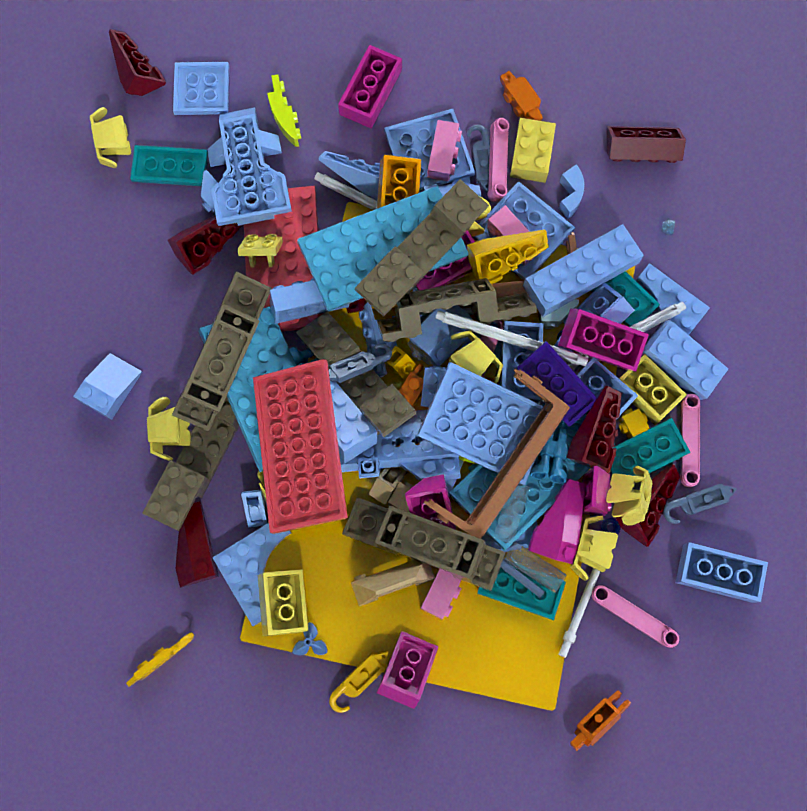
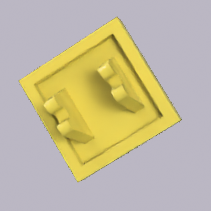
(260, 246)

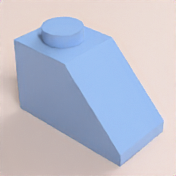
(206, 193)

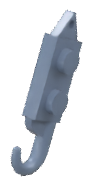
(481, 156)
(357, 364)
(699, 501)

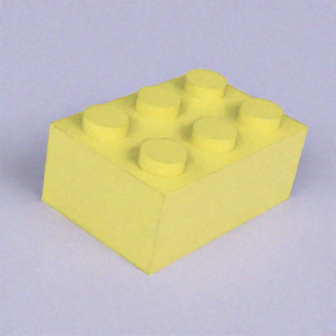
(532, 150)
(654, 389)
(282, 602)

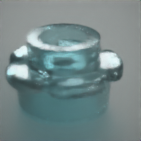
(668, 227)

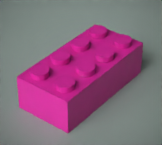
(370, 86)
(603, 339)

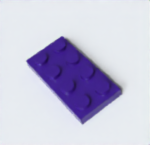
(559, 380)

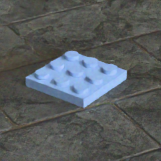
(201, 88)

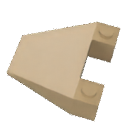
(390, 580)

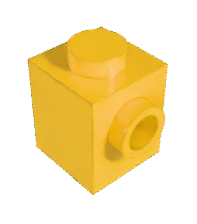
(403, 363)
(633, 423)

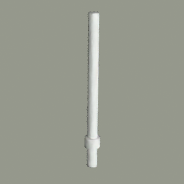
(569, 636)

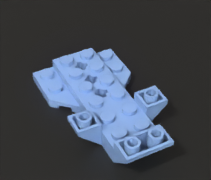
(241, 148)
(420, 460)

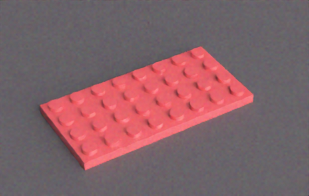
(289, 262)
(299, 447)

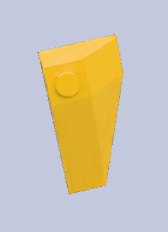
(499, 255)

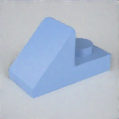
(254, 508)

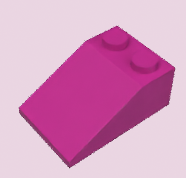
(596, 491)
(407, 670)

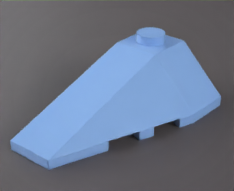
(356, 172)

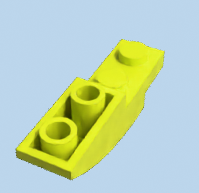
(283, 113)

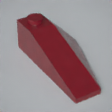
(133, 68)
(201, 243)
(595, 438)
(662, 488)
(194, 550)

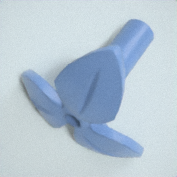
(302, 647)

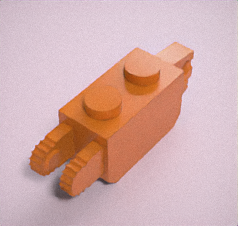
(521, 96)
(413, 386)
(598, 721)

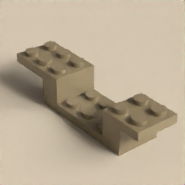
(422, 248)
(476, 292)
(222, 352)
(378, 402)
(192, 471)
(425, 541)

